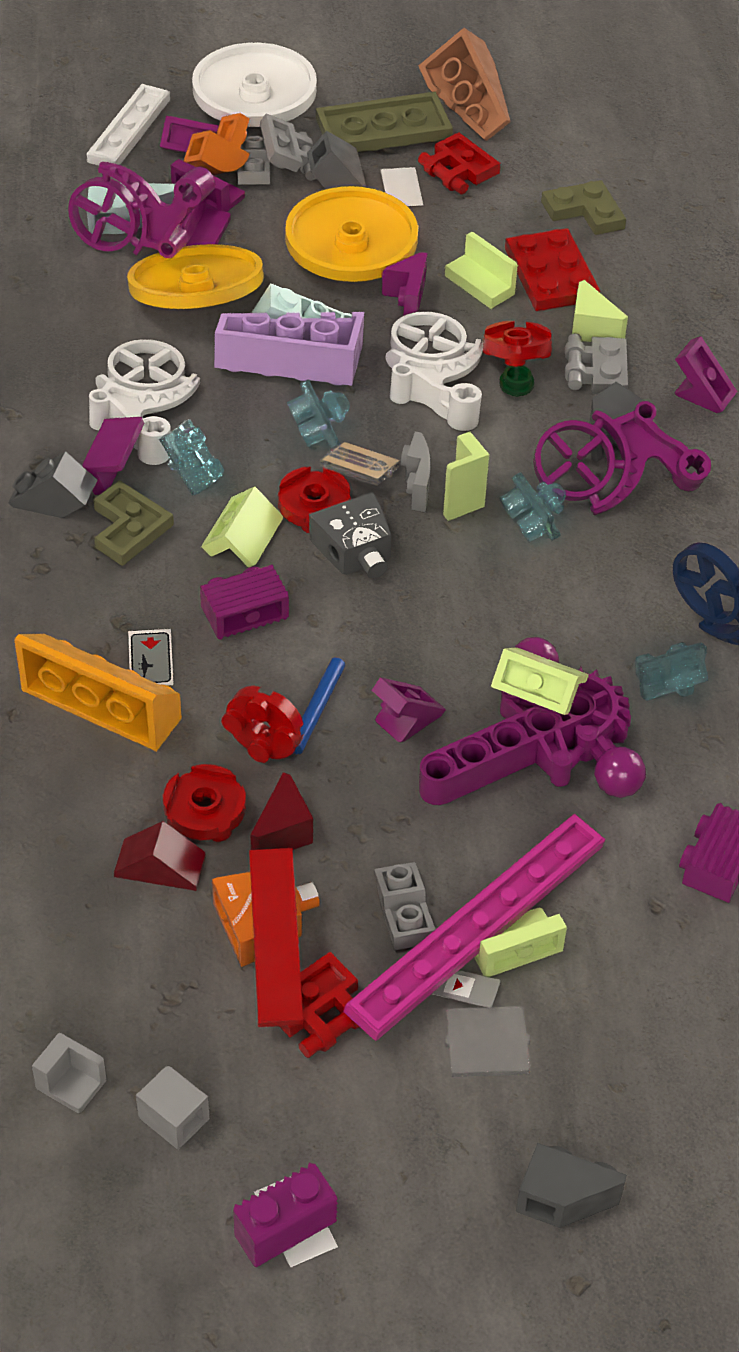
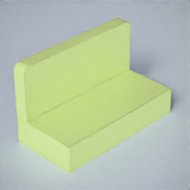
(484, 272)
(466, 478)
(244, 527)
(537, 679)
(525, 941)

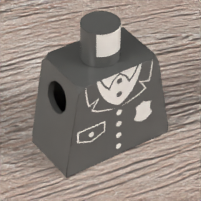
(353, 535)

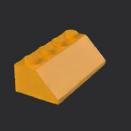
(97, 689)

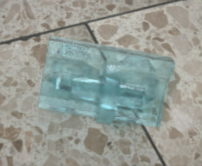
(330, 408)
(191, 457)
(539, 504)
(671, 672)

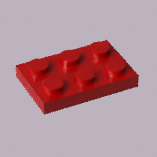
(549, 267)

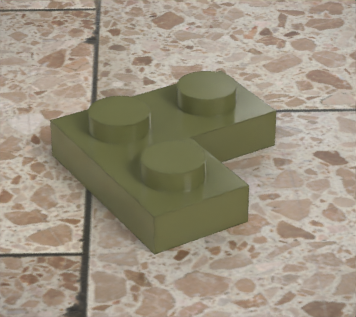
(587, 200)
(135, 522)

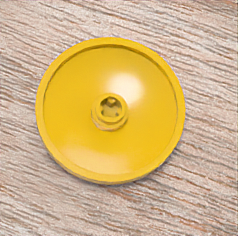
(350, 233)
(196, 277)

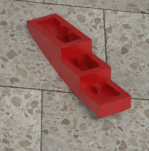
(275, 938)

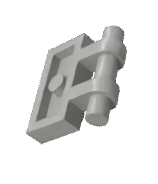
(285, 146)
(607, 362)

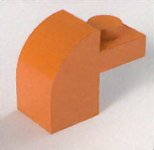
(220, 151)

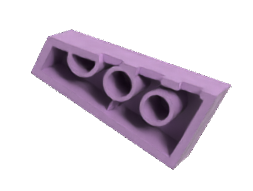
(291, 345)

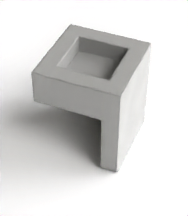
(69, 1073)
(172, 1107)

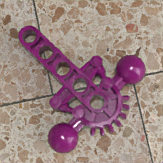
(541, 737)

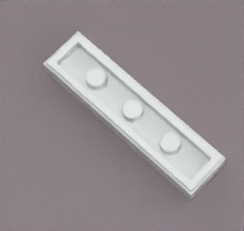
(129, 125)

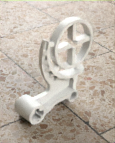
(423, 375)
(126, 398)

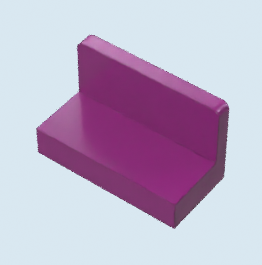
(178, 133)
(222, 197)
(206, 225)
(111, 450)

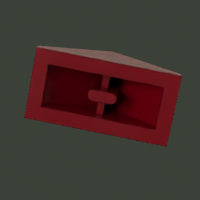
(284, 820)
(161, 858)

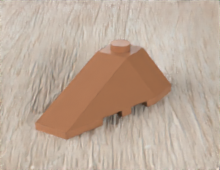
(468, 83)

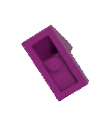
(406, 282)
(705, 378)
(405, 708)

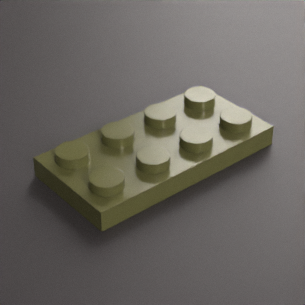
(387, 121)

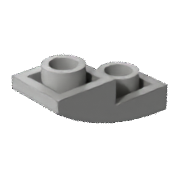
(257, 167)
(417, 463)
(404, 904)

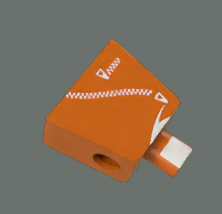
(234, 908)

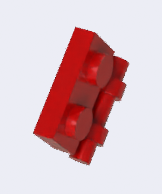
(466, 160)
(324, 986)

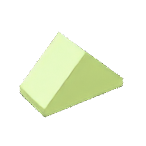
(597, 315)

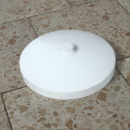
(254, 82)

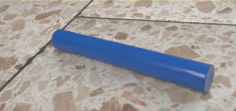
(320, 700)

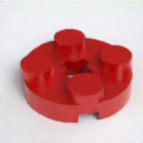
(517, 343)
(301, 483)
(245, 719)
(208, 822)

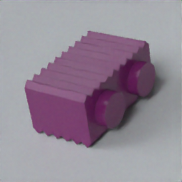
(244, 601)
(714, 861)
(284, 1214)

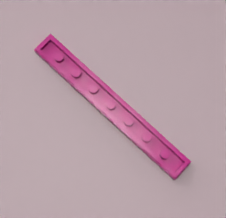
(483, 917)

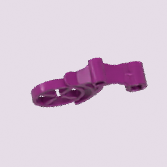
(160, 221)
(637, 441)

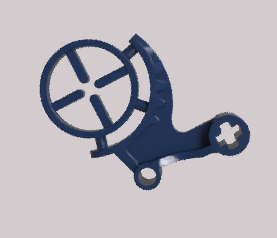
(712, 610)

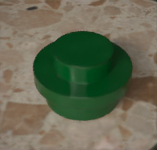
(516, 381)

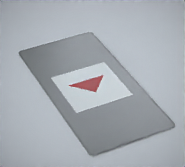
(470, 989)

